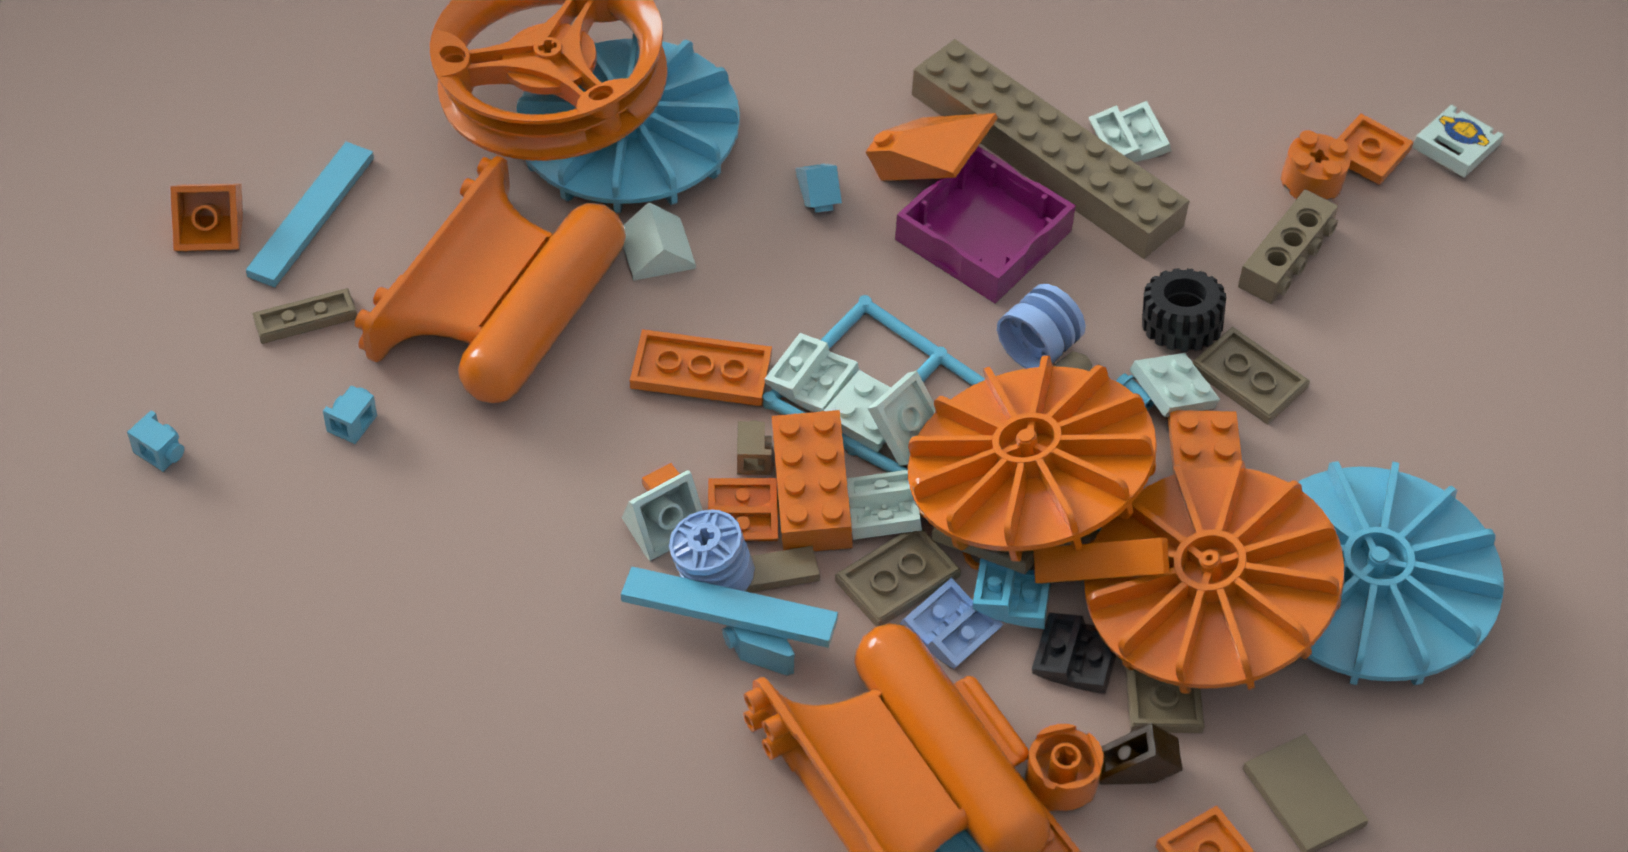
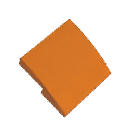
(749, 502)

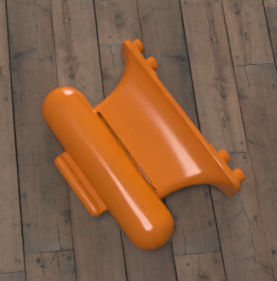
(907, 756)

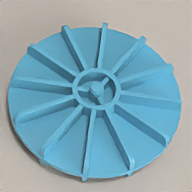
(669, 151)
(1415, 575)

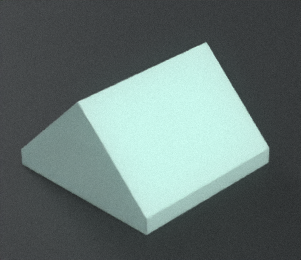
(656, 244)
(659, 511)

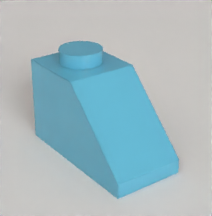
(819, 186)
(761, 649)

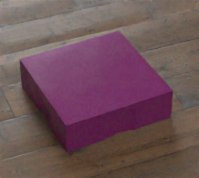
(985, 224)

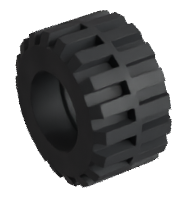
(1183, 309)

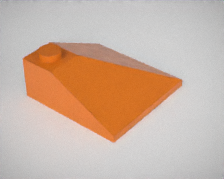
(928, 146)

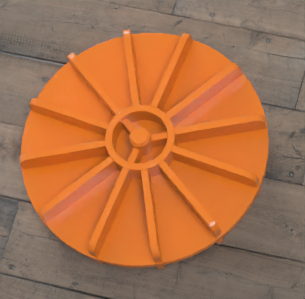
(1032, 458)
(1245, 583)

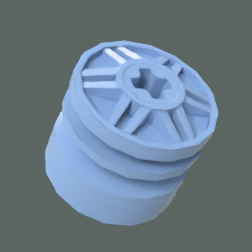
(1040, 326)
(712, 550)

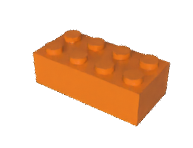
(812, 481)

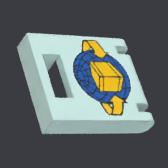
(1460, 133)

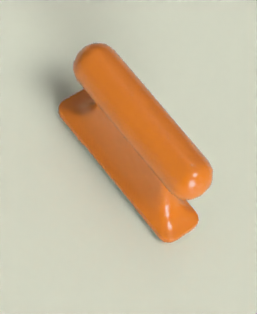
(495, 284)

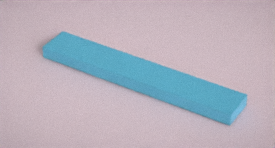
(309, 214)
(729, 607)

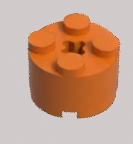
(1316, 164)
(1064, 767)

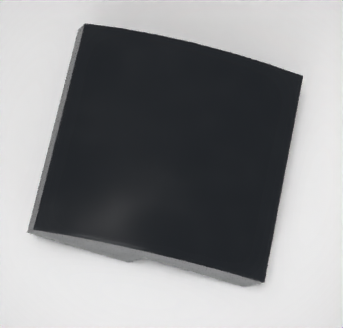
(1073, 654)

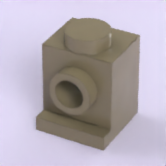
(753, 449)

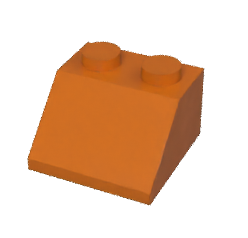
(206, 216)

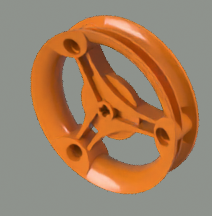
(546, 61)

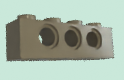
(1288, 247)

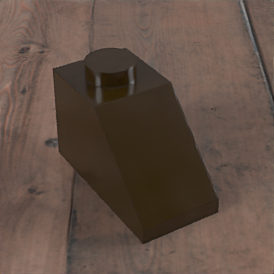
(1141, 757)

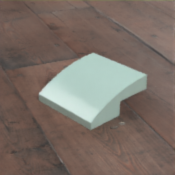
(1131, 131)
(811, 373)
(882, 505)

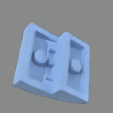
(951, 624)

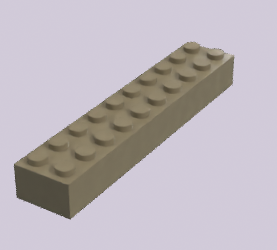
(1053, 149)

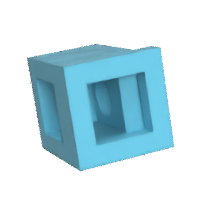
(351, 414)
(155, 442)

